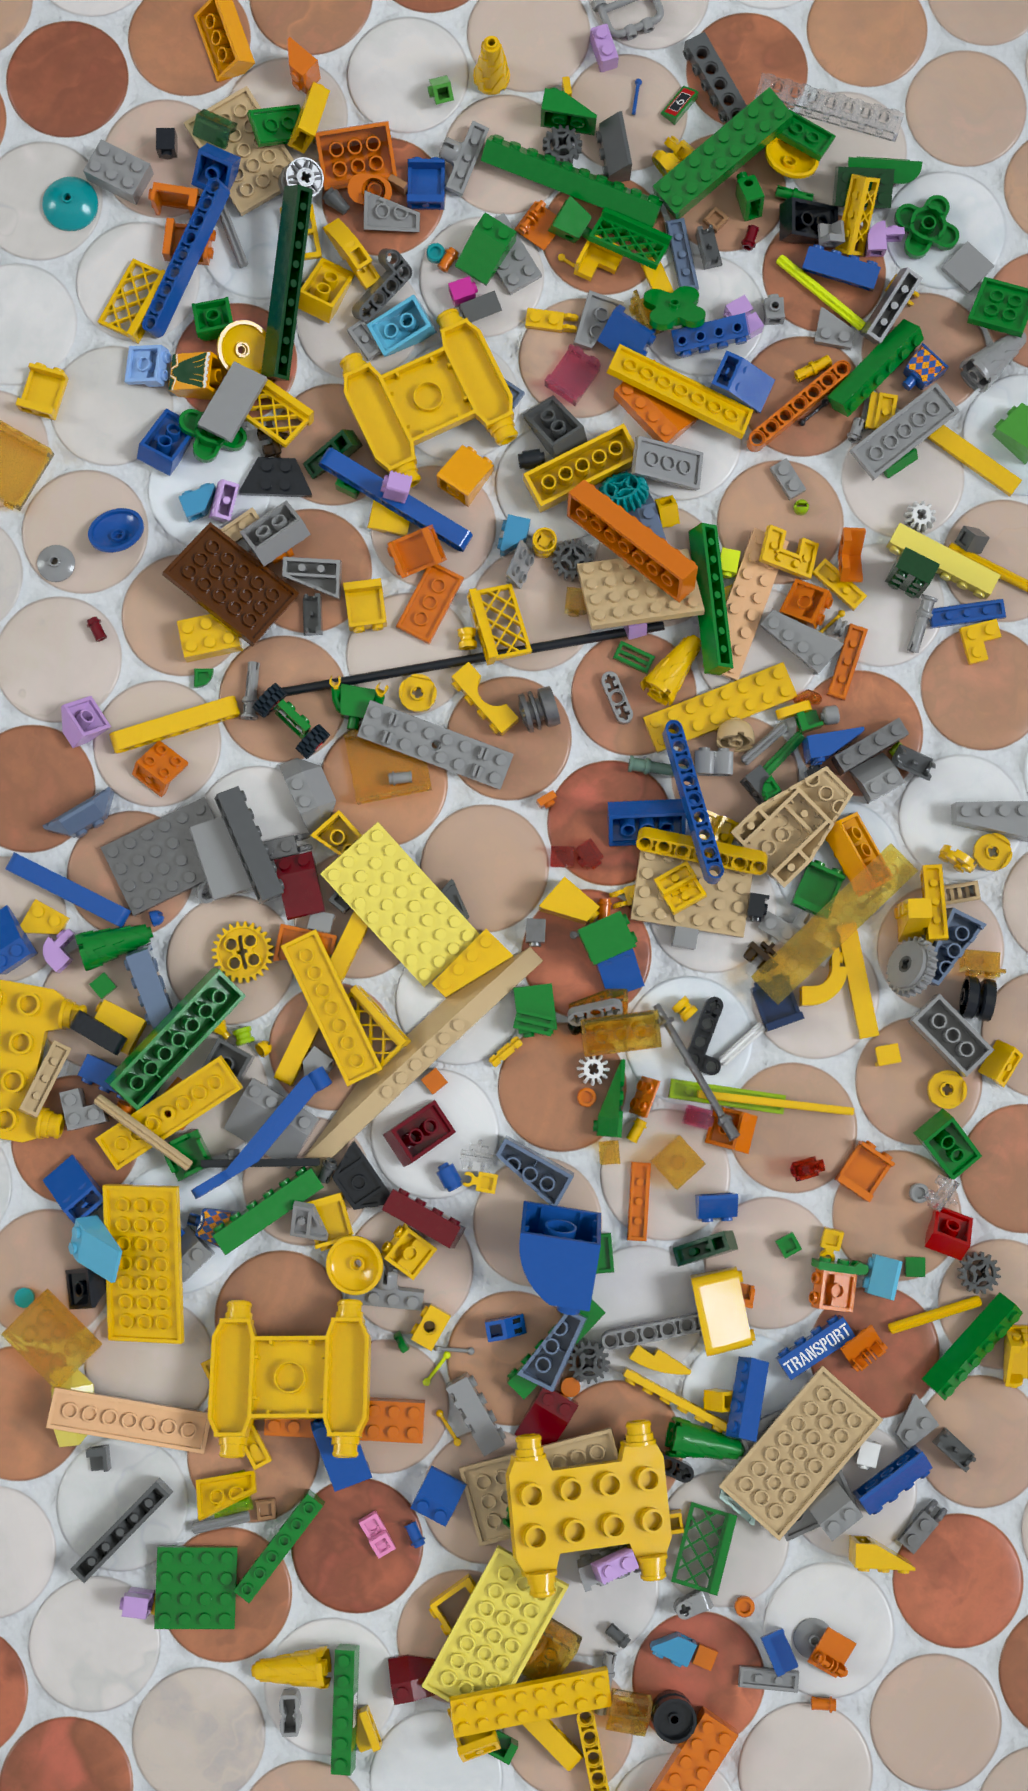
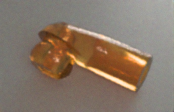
(814, 697)

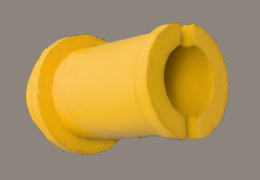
(636, 1130)

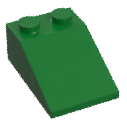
(564, 110)
(486, 249)
(947, 1144)

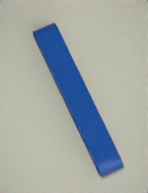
(68, 890)

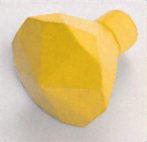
(221, 1030)

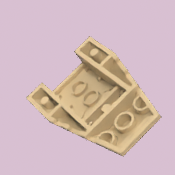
(794, 823)

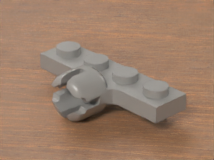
(463, 156)
(785, 931)
(390, 1295)

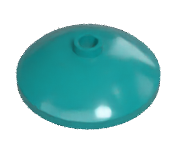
(71, 213)

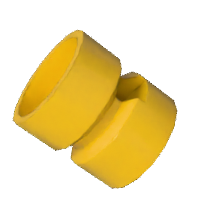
(544, 542)

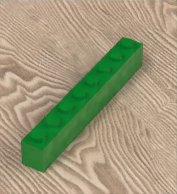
(714, 622)

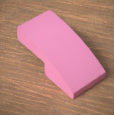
(377, 1534)

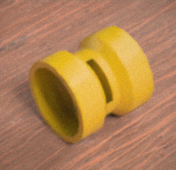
(467, 638)
(687, 1012)

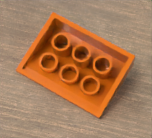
(354, 151)
(655, 416)

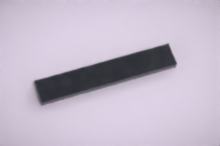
(269, 1162)

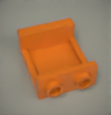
(173, 196)
(172, 237)
(416, 551)
(864, 1170)

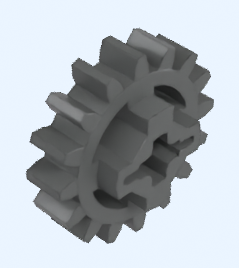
(560, 138)
(564, 560)
(983, 1266)
(594, 1368)

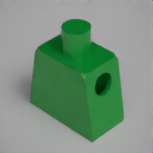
(749, 196)
(571, 221)

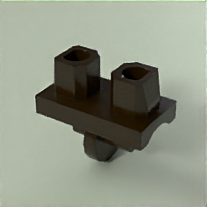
(273, 448)
(755, 951)

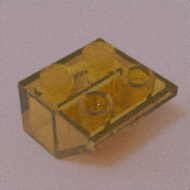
(629, 1712)

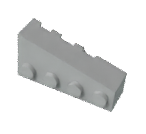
(1000, 817)

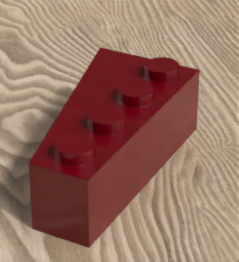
(424, 1219)

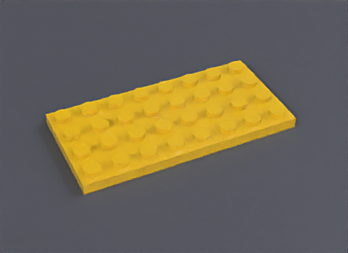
(148, 1288)

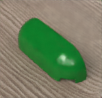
(904, 171)

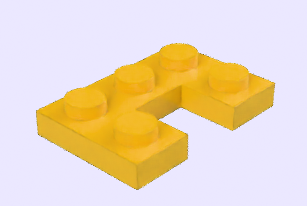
(798, 563)

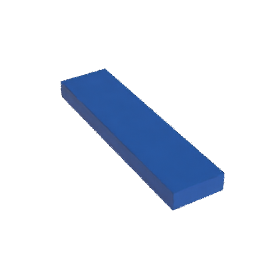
(967, 613)

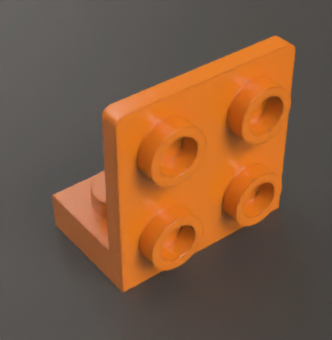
(159, 767)

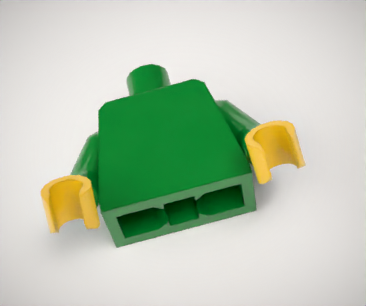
(354, 700)

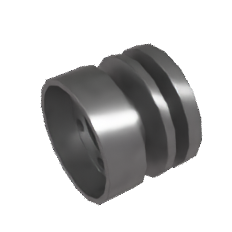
(300, 168)
(539, 709)

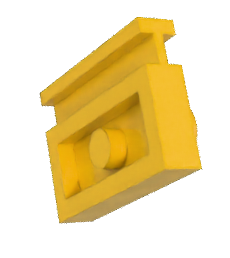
(880, 409)

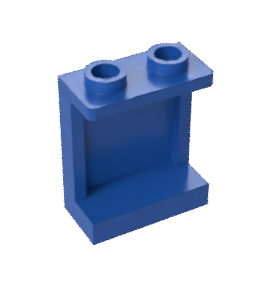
(426, 183)
(627, 332)

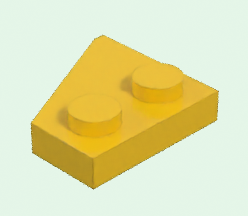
(43, 920)

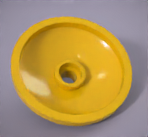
(789, 160)
(244, 335)
(345, 1272)

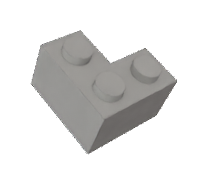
(77, 1113)

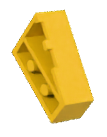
(912, 917)

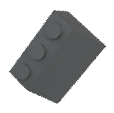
(614, 148)

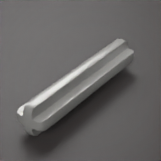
(764, 743)
(222, 1522)

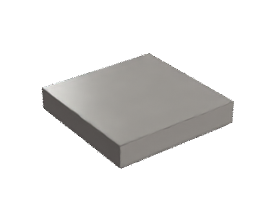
(967, 267)

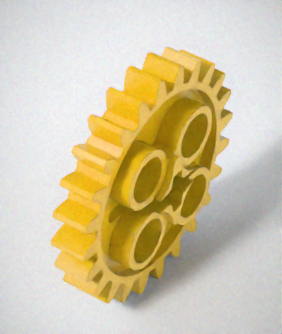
(260, 949)

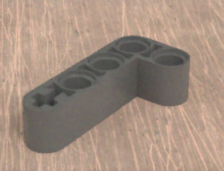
(379, 287)

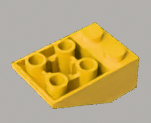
(869, 1554)

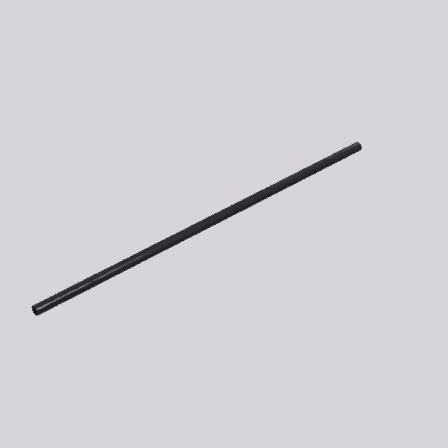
(462, 660)

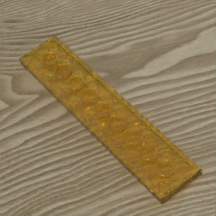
(834, 924)

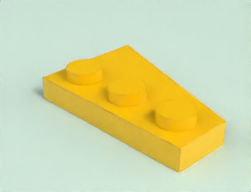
(223, 1491)

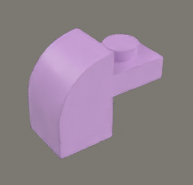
(879, 236)
(54, 950)

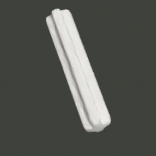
(741, 1044)

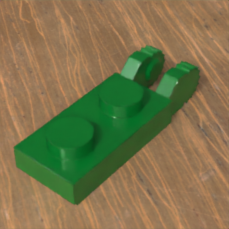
(841, 1265)

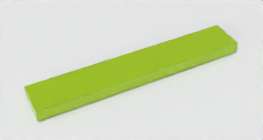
(688, 1091)

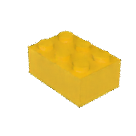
(206, 638)

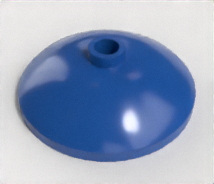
(116, 530)

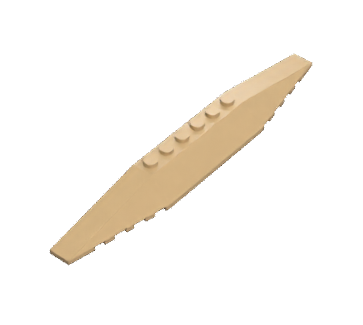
(428, 1042)

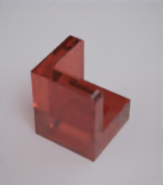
(562, 856)

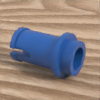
(415, 1534)

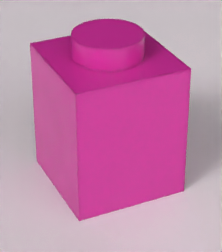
(462, 290)

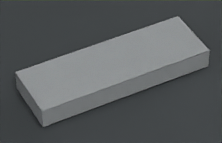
(766, 1679)

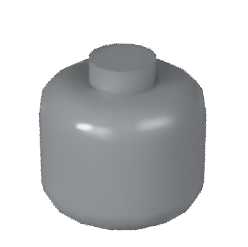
(830, 715)

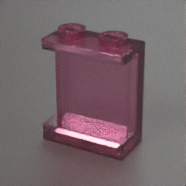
(573, 374)

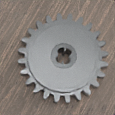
(912, 967)

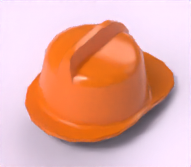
(371, 183)

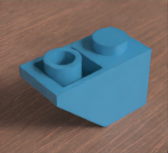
(198, 502)
(514, 529)
(674, 1647)

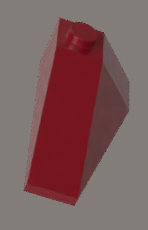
(407, 1676)

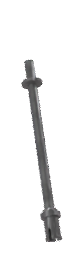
(724, 1119)

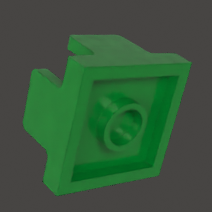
(194, 1148)

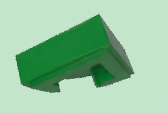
(202, 677)
(770, 788)
(402, 1344)

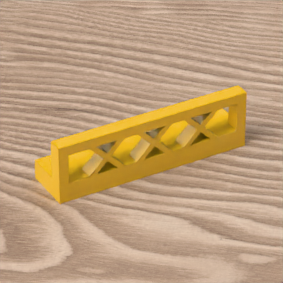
(854, 213)
(933, 887)

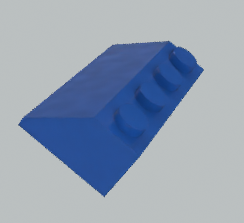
(628, 817)
(892, 1480)

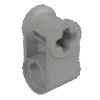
(695, 1602)

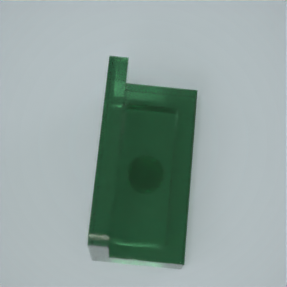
(213, 128)

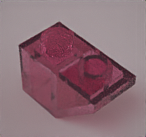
(698, 1117)

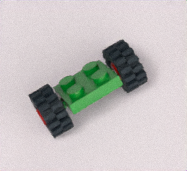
(273, 700)

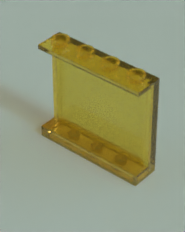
(21, 465)
(371, 766)

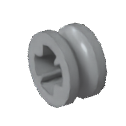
(839, 627)

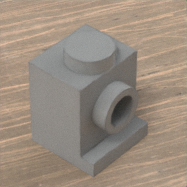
(771, 315)

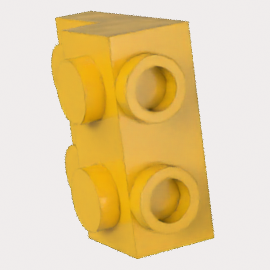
(407, 1251)

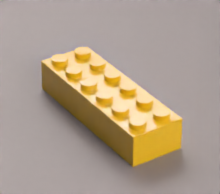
(590, 461)

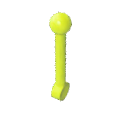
(446, 1355)

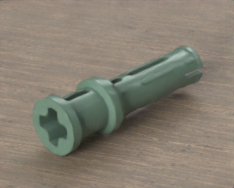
(647, 766)

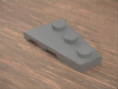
(388, 215)
(594, 318)

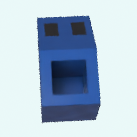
(505, 1327)

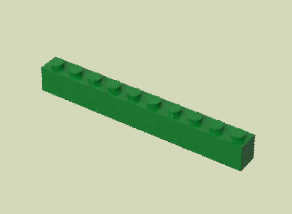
(571, 180)

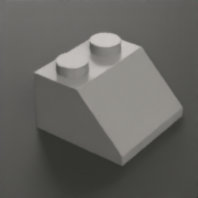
(877, 777)
(194, 1253)
(835, 1510)

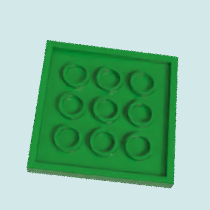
(196, 1587)

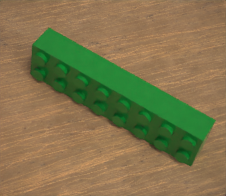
(723, 153)
(175, 1038)

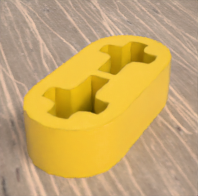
(790, 711)

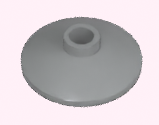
(59, 571)
(805, 1632)

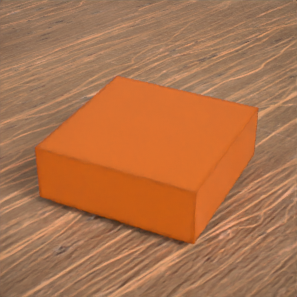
(434, 1081)
(704, 1656)

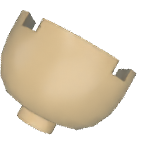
(735, 734)

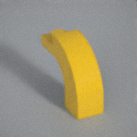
(829, 988)

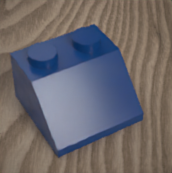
(216, 163)
(716, 1206)
(438, 1496)

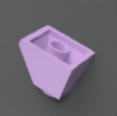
(83, 721)

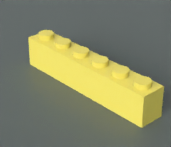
(953, 565)

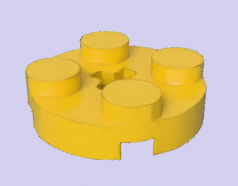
(411, 684)
(982, 856)
(960, 860)
(938, 1097)

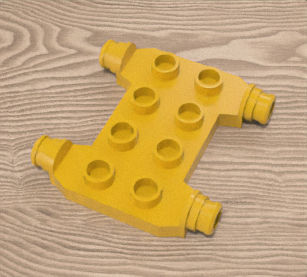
(429, 396)
(25, 1020)
(290, 1378)
(588, 1507)

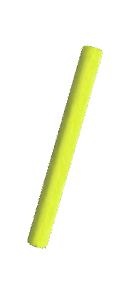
(820, 292)

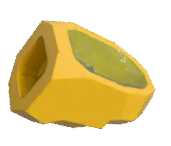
(664, 161)

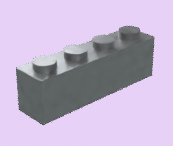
(891, 305)
(869, 746)

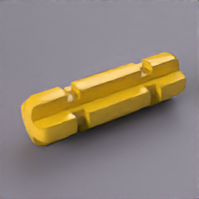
(505, 1051)

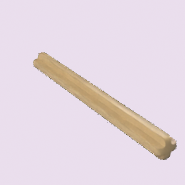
(143, 1132)

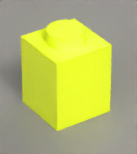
(729, 562)

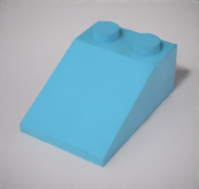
(401, 326)
(95, 1247)

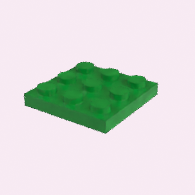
(1000, 307)

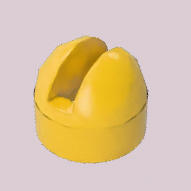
(263, 1048)

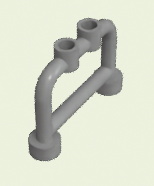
(630, 30)

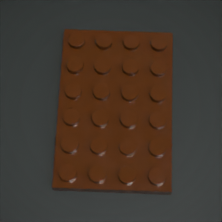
(230, 584)

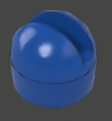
(156, 917)

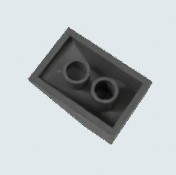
(555, 426)

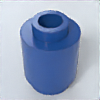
(449, 1176)

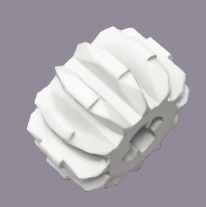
(916, 510)
(586, 1070)

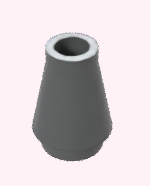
(336, 201)

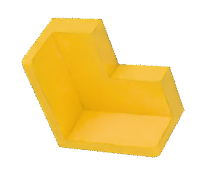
(596, 256)

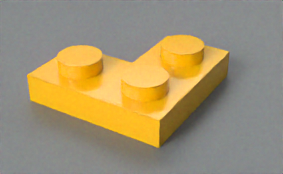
(974, 638)

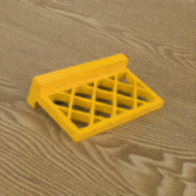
(135, 330)
(287, 402)
(483, 628)
(383, 1021)

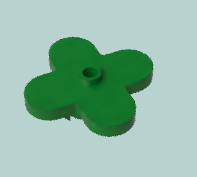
(926, 226)
(674, 308)
(207, 444)

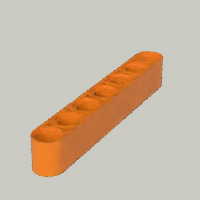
(802, 398)

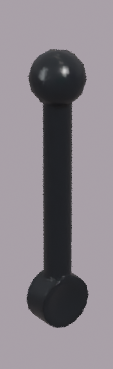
(825, 402)

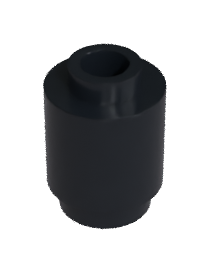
(531, 459)

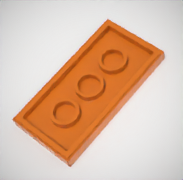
(429, 603)

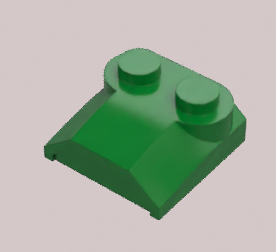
(211, 318)

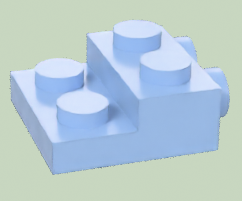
(147, 365)

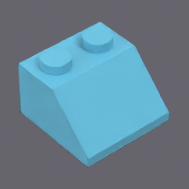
(882, 1276)

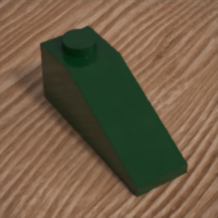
(344, 442)
(705, 1248)

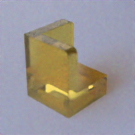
(609, 1152)

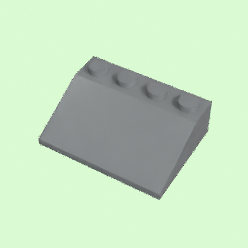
(219, 859)
(253, 1111)

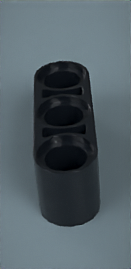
(98, 1032)

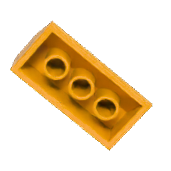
(224, 39)
(852, 845)

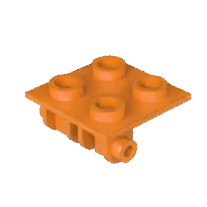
(535, 225)
(644, 1096)
(862, 1347)
(832, 1653)

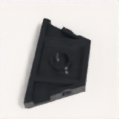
(275, 478)
(359, 1180)

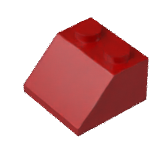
(949, 1233)

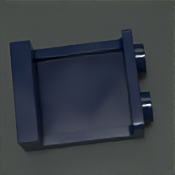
(776, 1015)

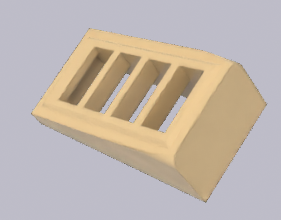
(975, 888)

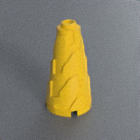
(491, 70)
(671, 671)
(299, 1668)

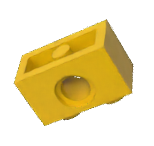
(429, 1338)

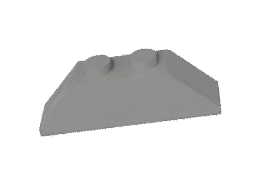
(310, 792)

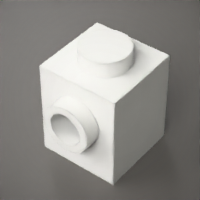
(867, 1454)

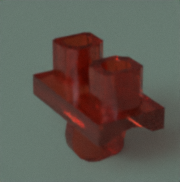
(806, 1168)

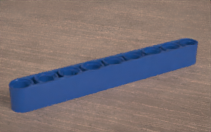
(186, 257)
(412, 510)
(693, 810)

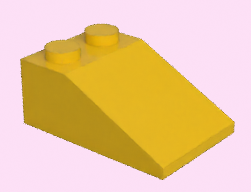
(325, 290)

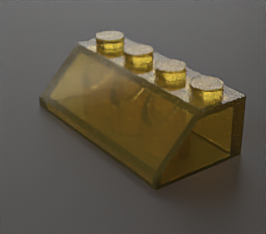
(620, 1033)

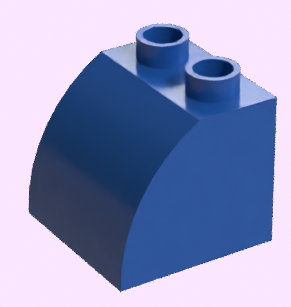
(560, 1254)

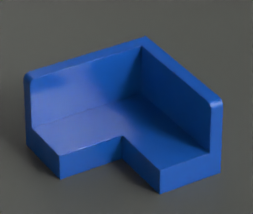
(779, 1652)

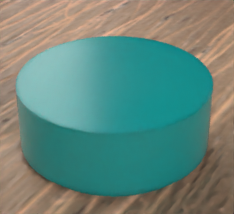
(435, 253)
(24, 1297)

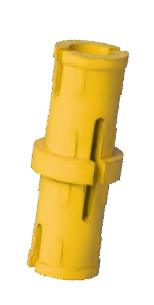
(813, 368)

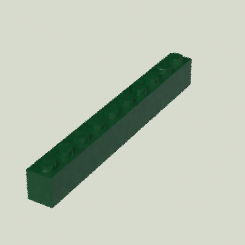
(286, 282)

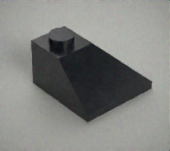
(84, 1288)

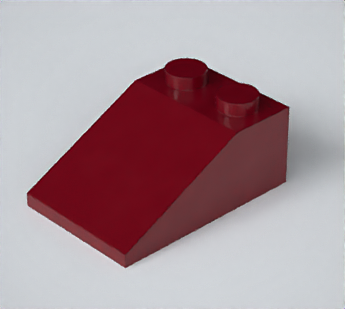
(302, 886)
(419, 1133)
(548, 1415)

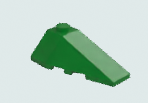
(610, 1115)

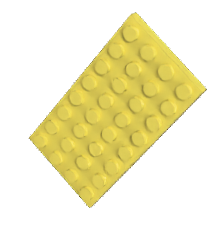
(400, 904)
(493, 1631)

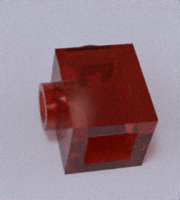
(589, 855)

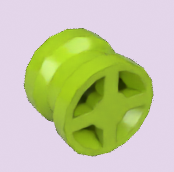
(243, 1036)

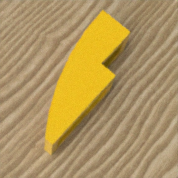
(658, 1361)

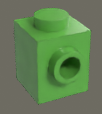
(440, 89)

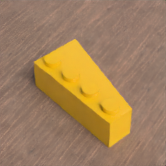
(337, 833)
(476, 960)

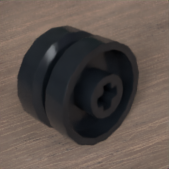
(978, 998)
(684, 1718)

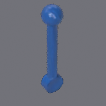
(638, 82)

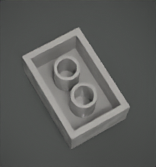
(118, 172)
(275, 533)

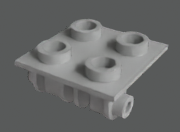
(520, 565)

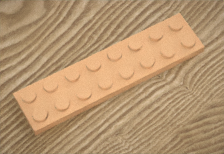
(748, 600)
(128, 1420)

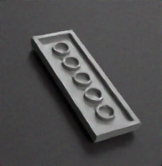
(904, 431)

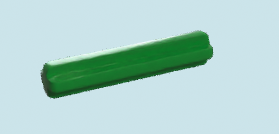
(783, 752)

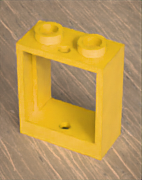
(468, 1582)

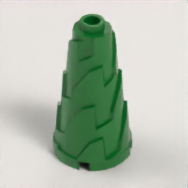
(109, 943)
(699, 1442)

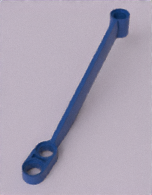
(271, 1129)

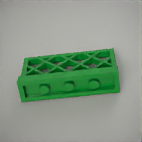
(630, 230)
(721, 1552)

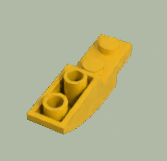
(353, 252)

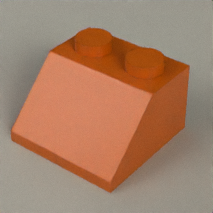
(303, 66)
(745, 1125)

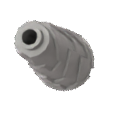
(986, 365)

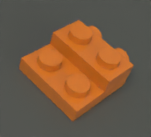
(807, 603)
(833, 1290)

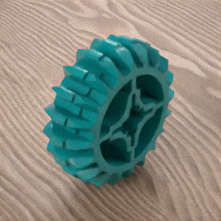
(626, 490)

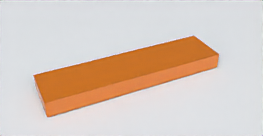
(847, 662)
(638, 1201)

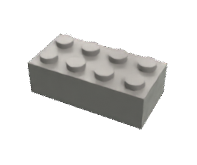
(950, 1035)

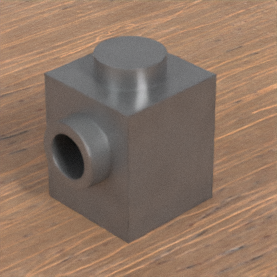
(535, 932)

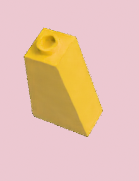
(309, 117)

